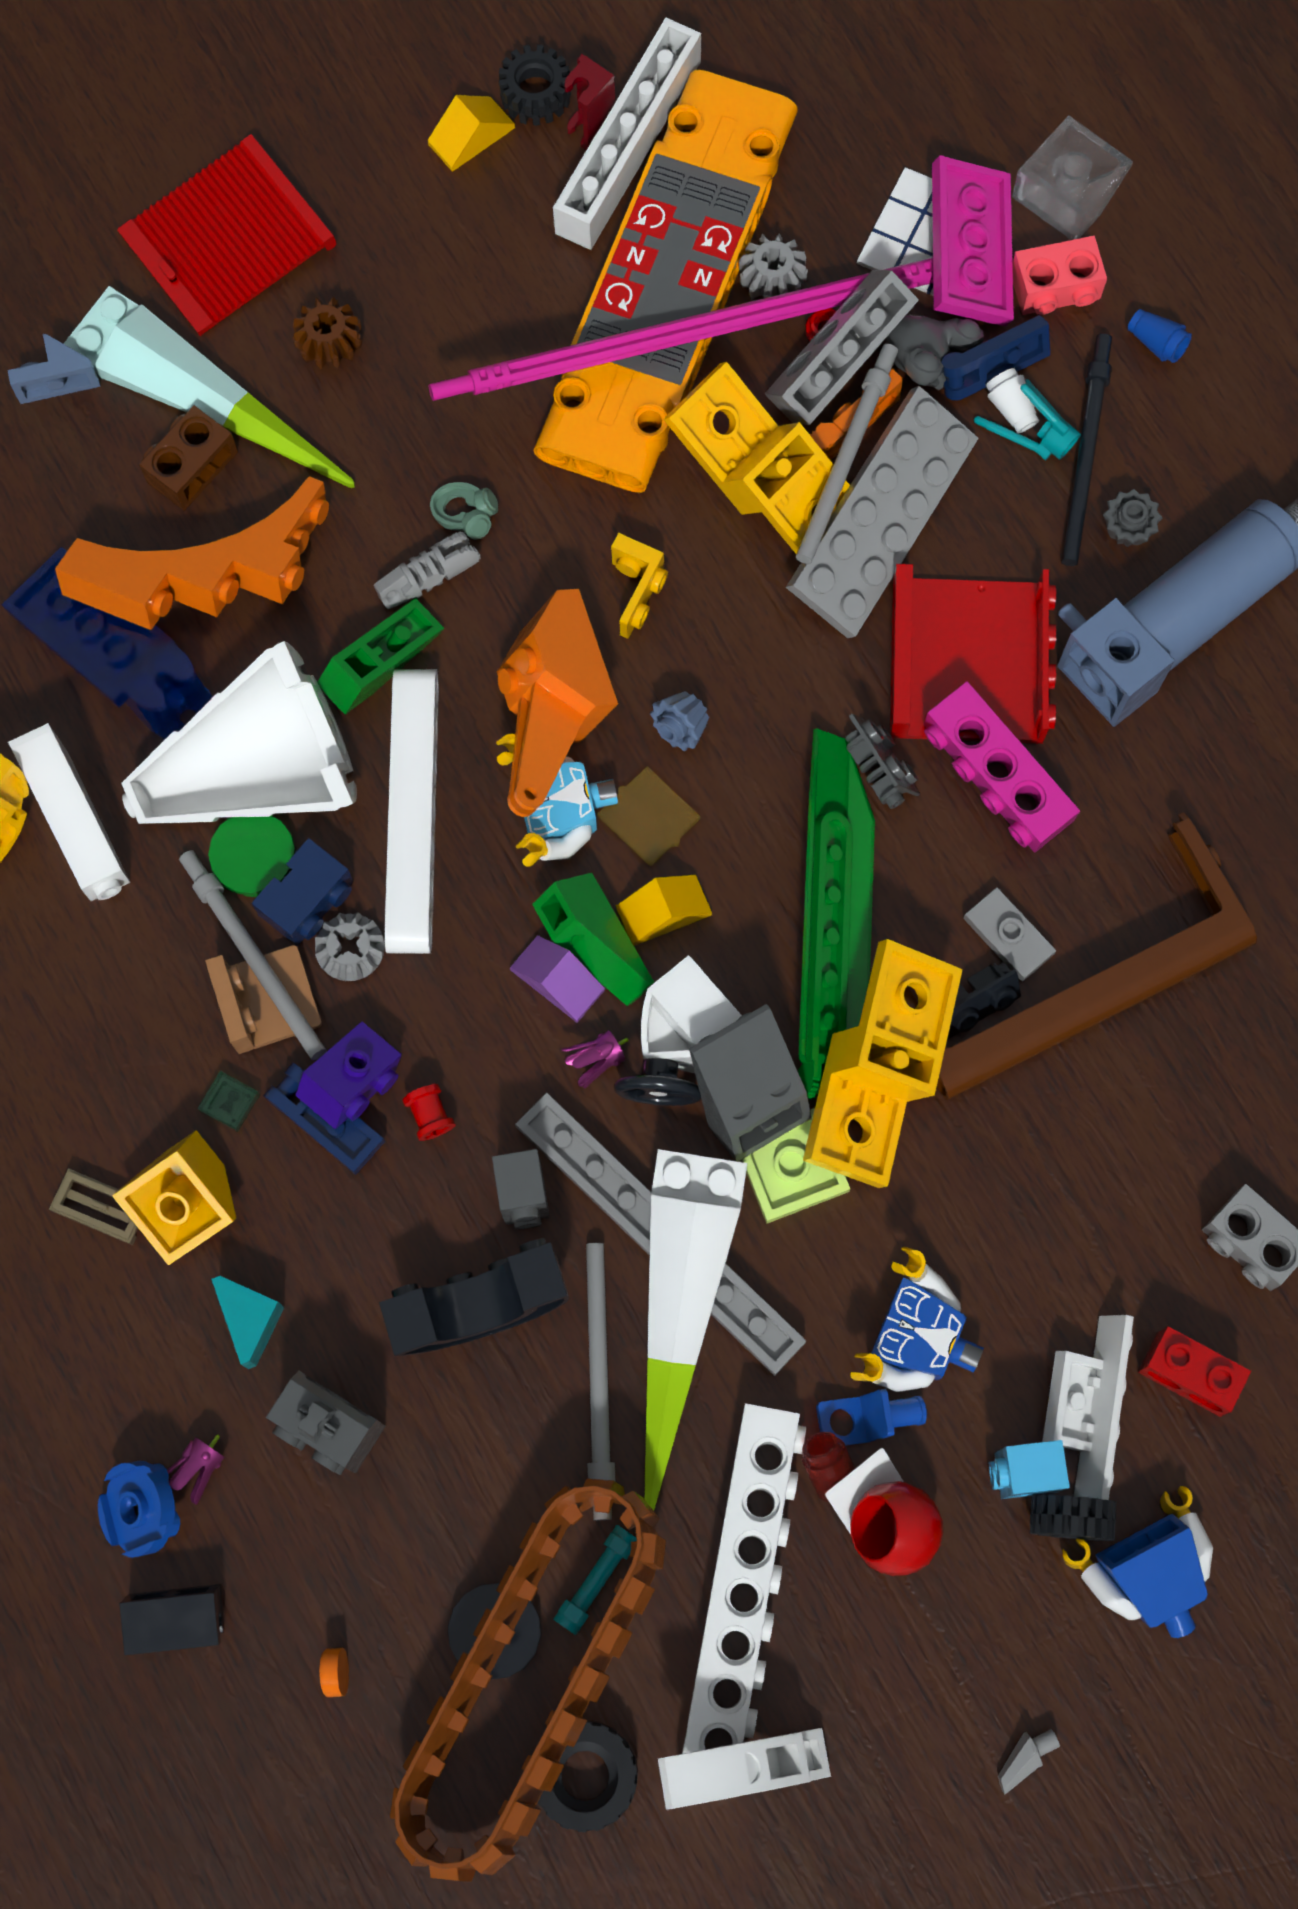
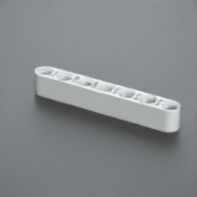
(412, 812)

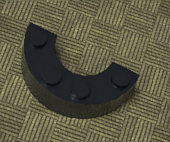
(476, 1306)

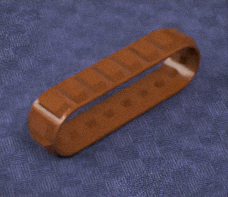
(474, 1673)

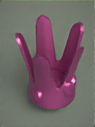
(603, 1049)
(195, 1456)

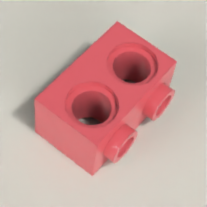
(1054, 267)

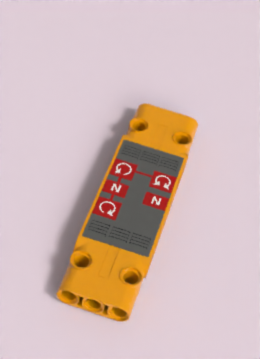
(668, 264)

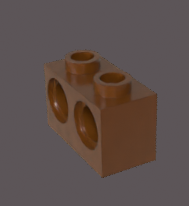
(197, 463)

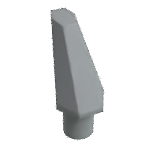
(1026, 1758)

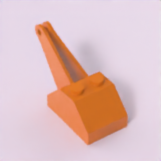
(556, 690)

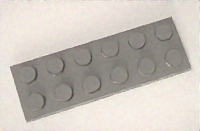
(883, 512)

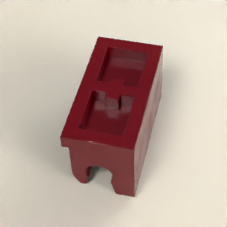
(594, 97)

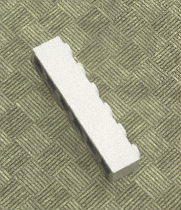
(627, 134)

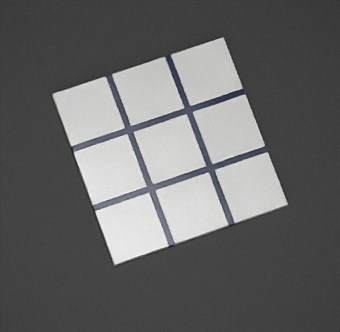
(903, 228)

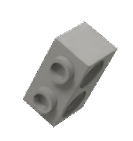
(1264, 1228)

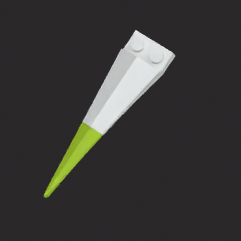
(690, 1237)

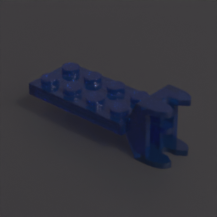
(111, 653)

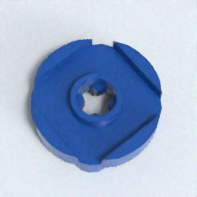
(148, 1488)

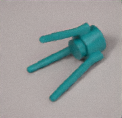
(1056, 433)

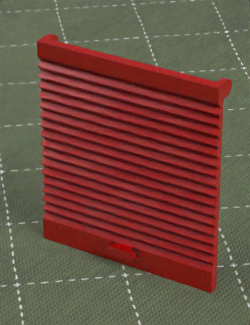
(226, 235)

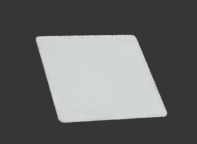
(848, 1491)

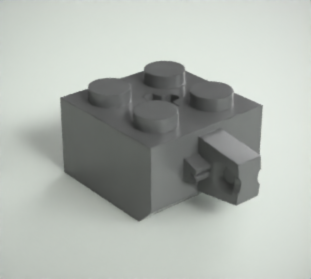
(325, 1422)

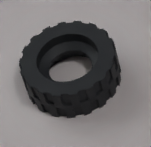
(617, 1796)

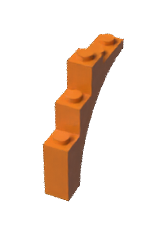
(206, 576)

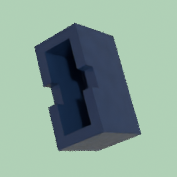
(305, 894)

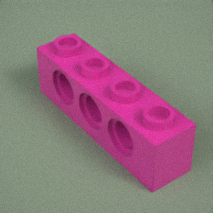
(968, 711)

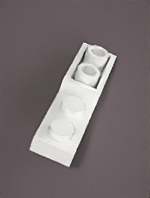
(743, 1768)

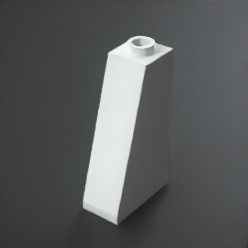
(69, 812)

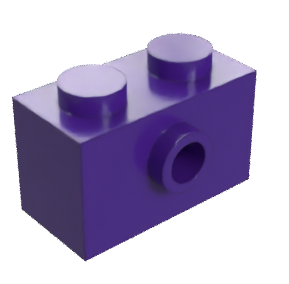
(349, 1075)

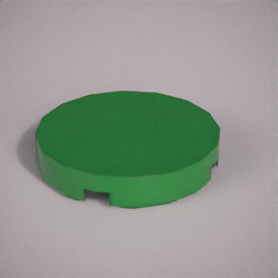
(250, 853)

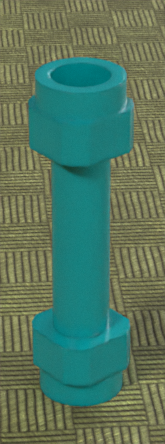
(573, 1613)

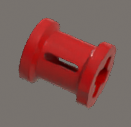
(428, 1112)

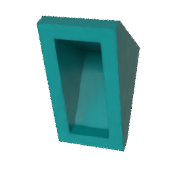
(248, 1317)

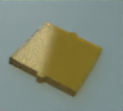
(649, 816)

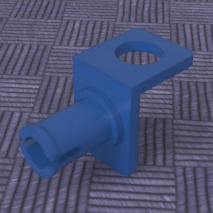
(873, 1415)

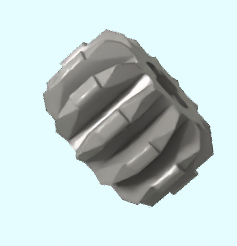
(772, 267)

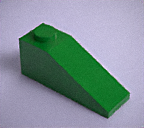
(372, 658)

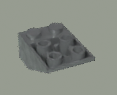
(749, 1084)

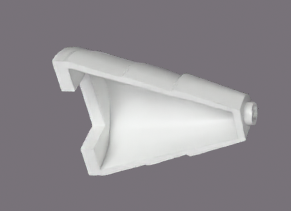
(248, 752)

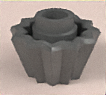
(1132, 518)

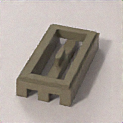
(65, 1192)

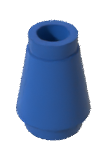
(1160, 335)

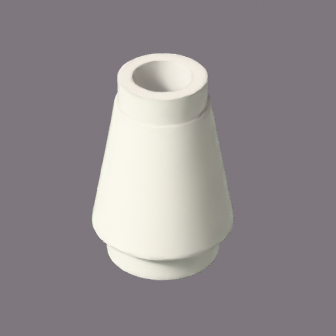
(1011, 401)

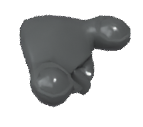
(925, 342)

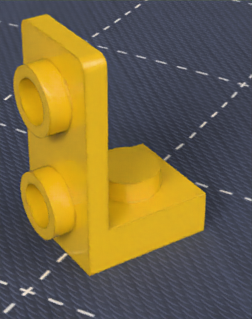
(637, 560)

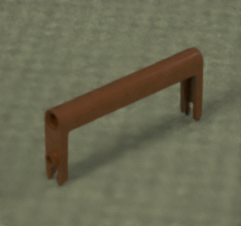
(1115, 988)

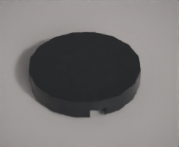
(467, 1616)

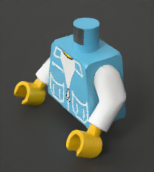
(567, 813)

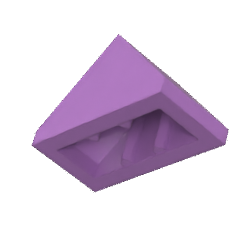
(558, 977)

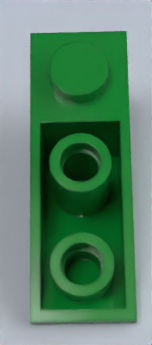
(586, 924)

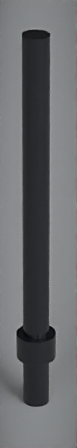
(1097, 377)

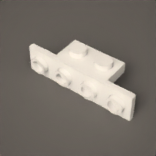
(1088, 1403)

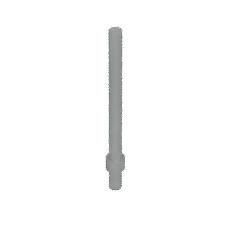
(874, 386)
(210, 891)
(601, 1466)

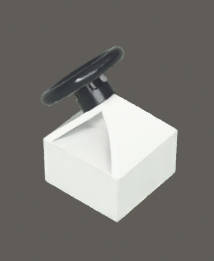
(675, 1017)

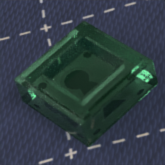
(228, 1101)

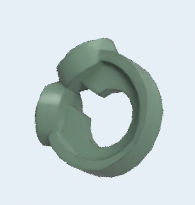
(476, 522)

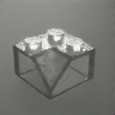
(1071, 178)

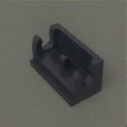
(172, 1619)

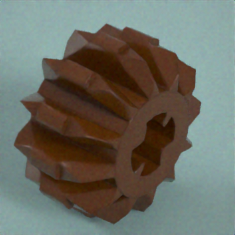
(342, 331)

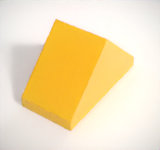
(468, 129)
(663, 907)

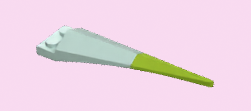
(150, 358)

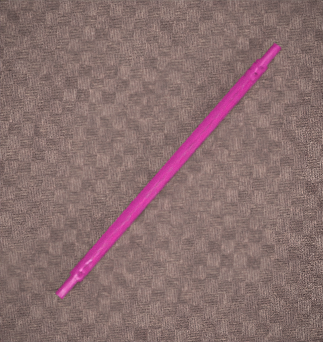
(667, 334)

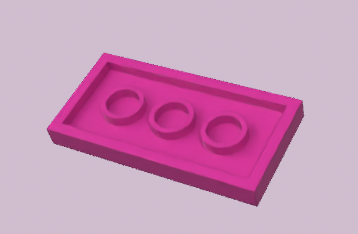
(972, 241)

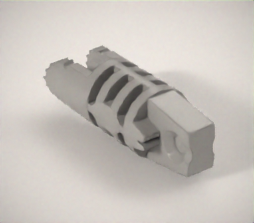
(427, 570)

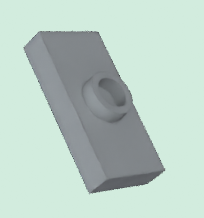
(1009, 934)

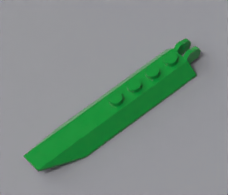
(836, 904)

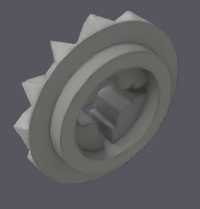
(349, 965)

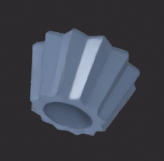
(680, 719)

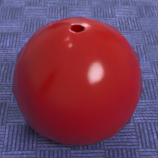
(896, 1528)

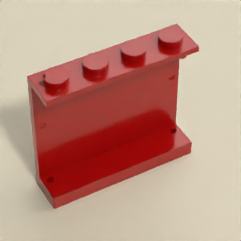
(975, 634)

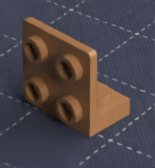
(246, 1006)

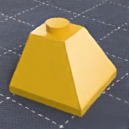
(179, 1198)

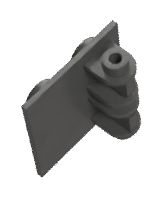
(872, 747)

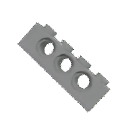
(841, 346)

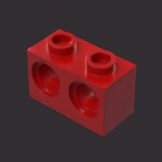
(1194, 1371)

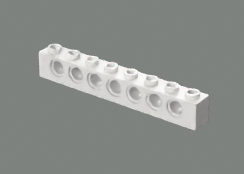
(758, 1428)

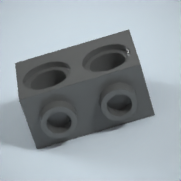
(521, 1189)

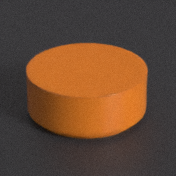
(334, 1672)

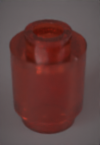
(826, 1461)

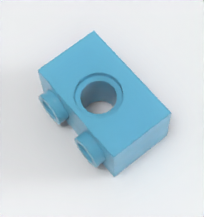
(1029, 1469)

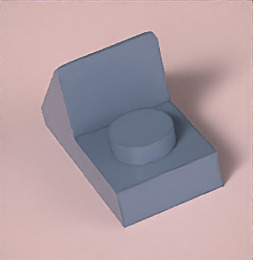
(60, 375)

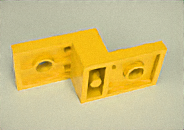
(756, 460)
(883, 1064)

